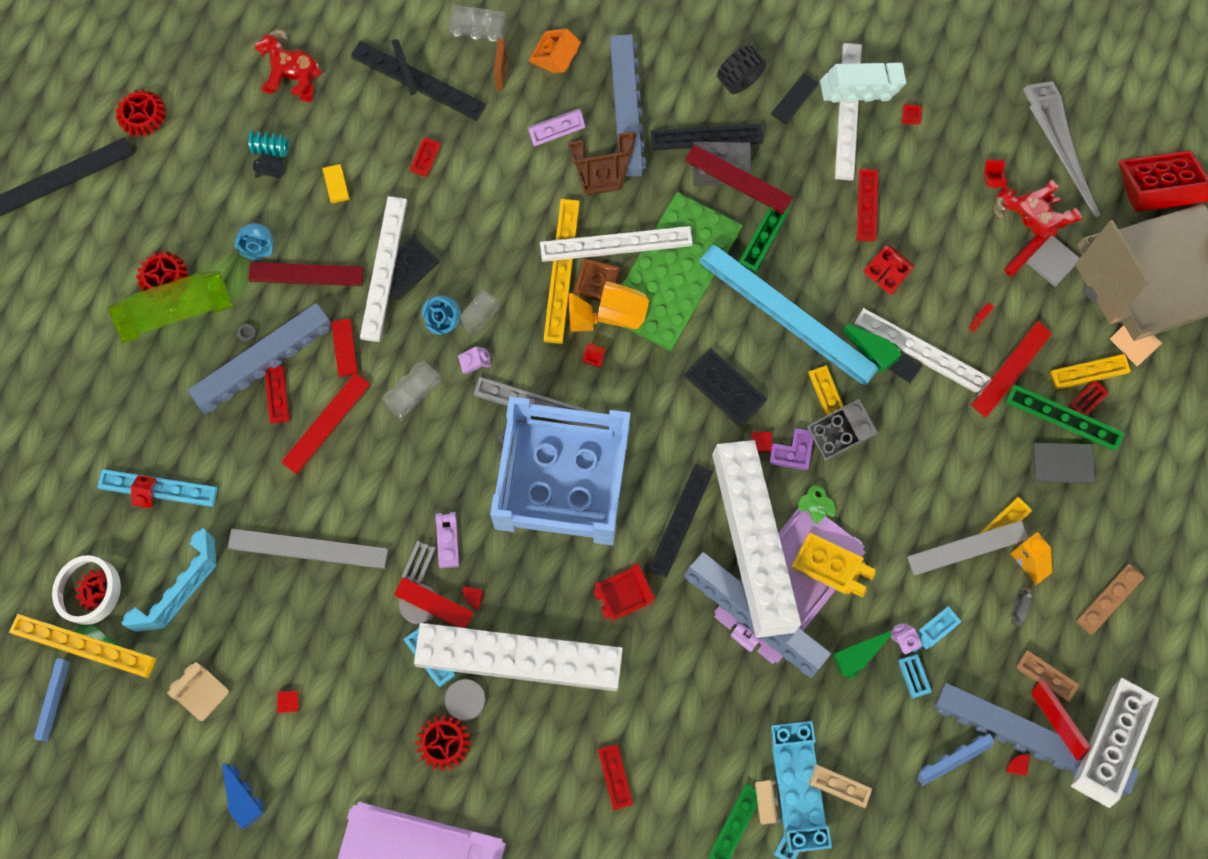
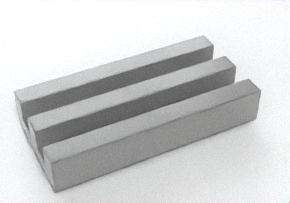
(411, 560)

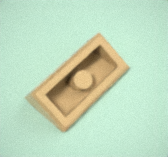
(768, 802)

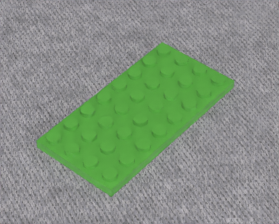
(674, 276)

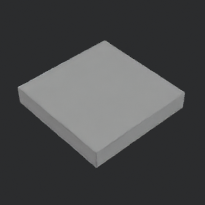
(1053, 261)

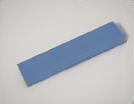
(51, 700)

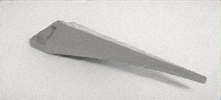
(1049, 112)

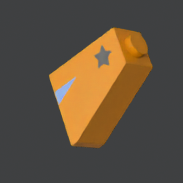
(1034, 558)

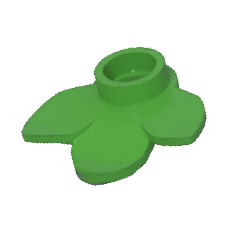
(817, 507)

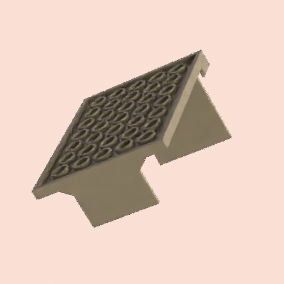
(1150, 271)

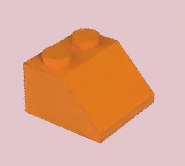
(555, 50)

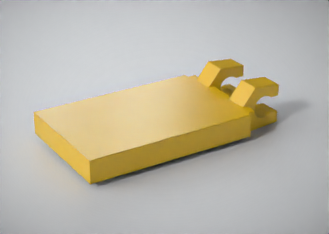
(832, 565)

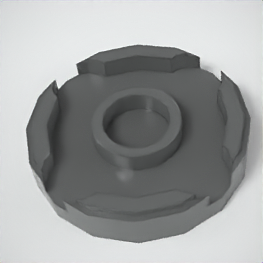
(1021, 606)

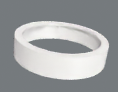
(109, 601)

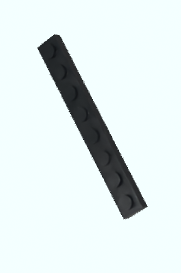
(424, 83)

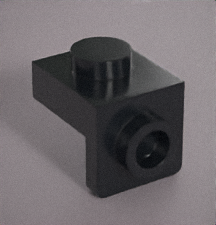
(268, 166)

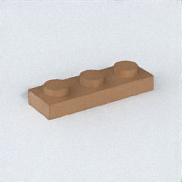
(1040, 671)

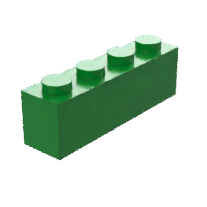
(763, 240)

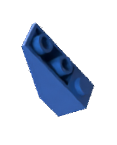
(241, 803)

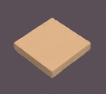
(1137, 350)

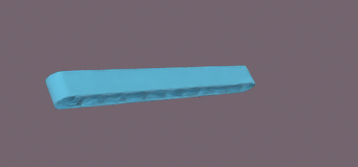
(789, 315)

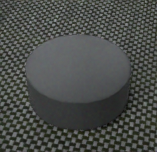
(246, 333)

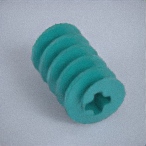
(268, 145)

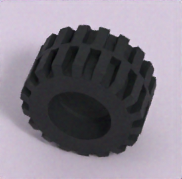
(741, 69)

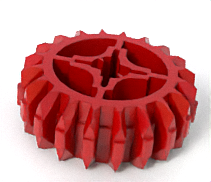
(143, 103)
(156, 267)
(434, 745)

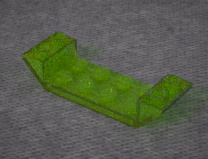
(169, 304)

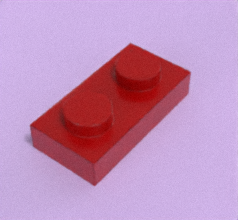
(425, 157)

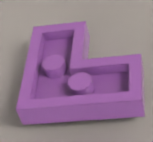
(796, 456)

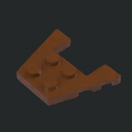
(603, 172)

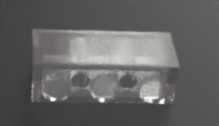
(477, 23)
(411, 389)

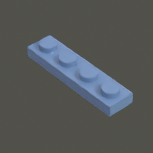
(962, 755)

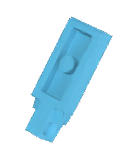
(937, 628)

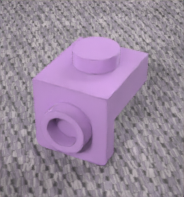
(474, 359)
(906, 637)

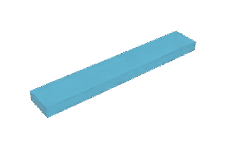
(163, 488)

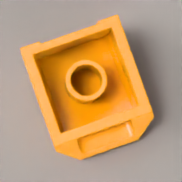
(622, 306)

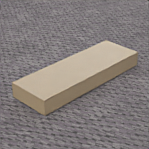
(840, 786)

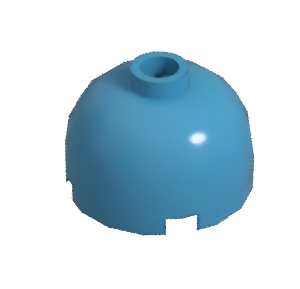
(254, 241)
(441, 314)

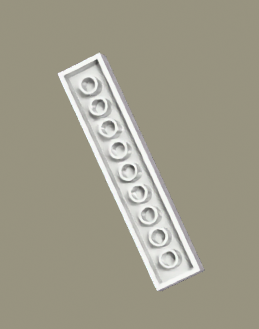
(756, 539)
(518, 657)

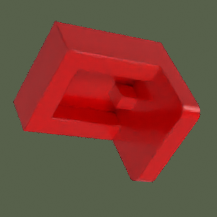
(994, 173)
(142, 491)

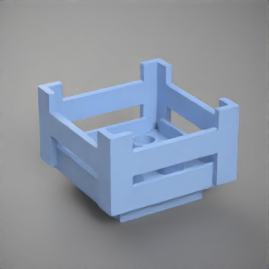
(561, 473)

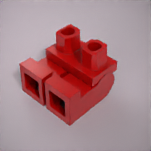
(896, 263)

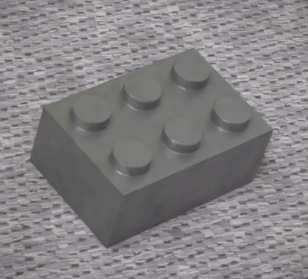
(733, 152)

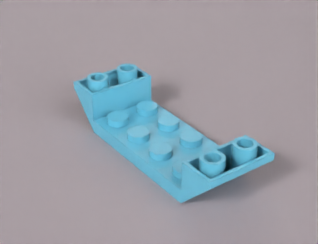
(183, 589)
(799, 802)

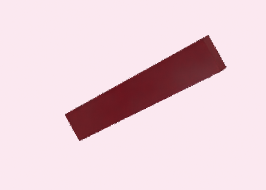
(738, 179)
(306, 274)

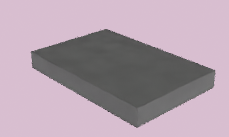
(1063, 463)

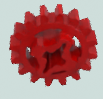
(93, 599)

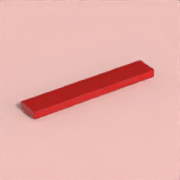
(1011, 369)
(325, 424)

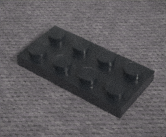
(725, 387)

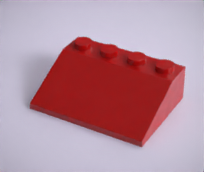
(1164, 180)

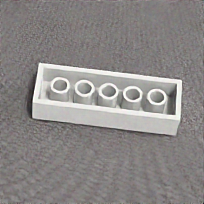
(1115, 743)

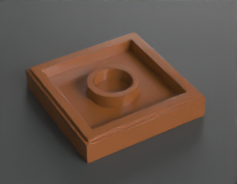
(500, 64)
(593, 278)

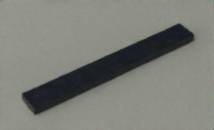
(64, 176)

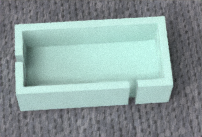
(862, 82)

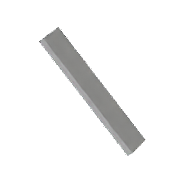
(967, 548)

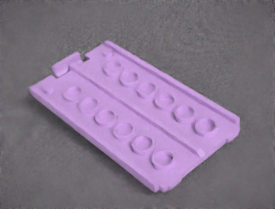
(808, 593)
(394, 835)

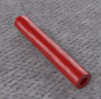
(1025, 255)

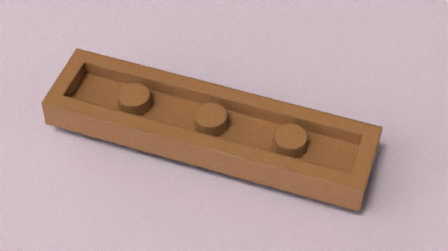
(1110, 599)

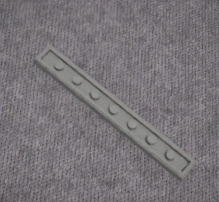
(500, 393)
(308, 548)

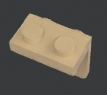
(198, 691)

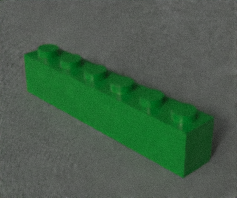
(1064, 418)

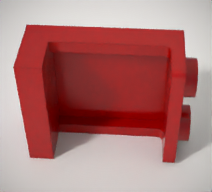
(623, 593)

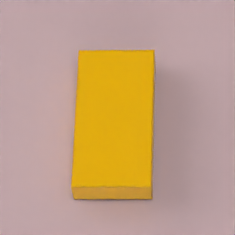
(335, 184)

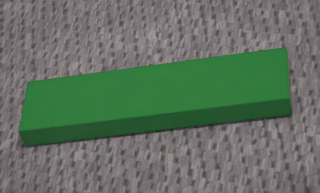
(735, 824)

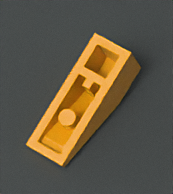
(581, 314)

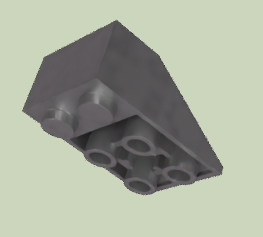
(839, 433)

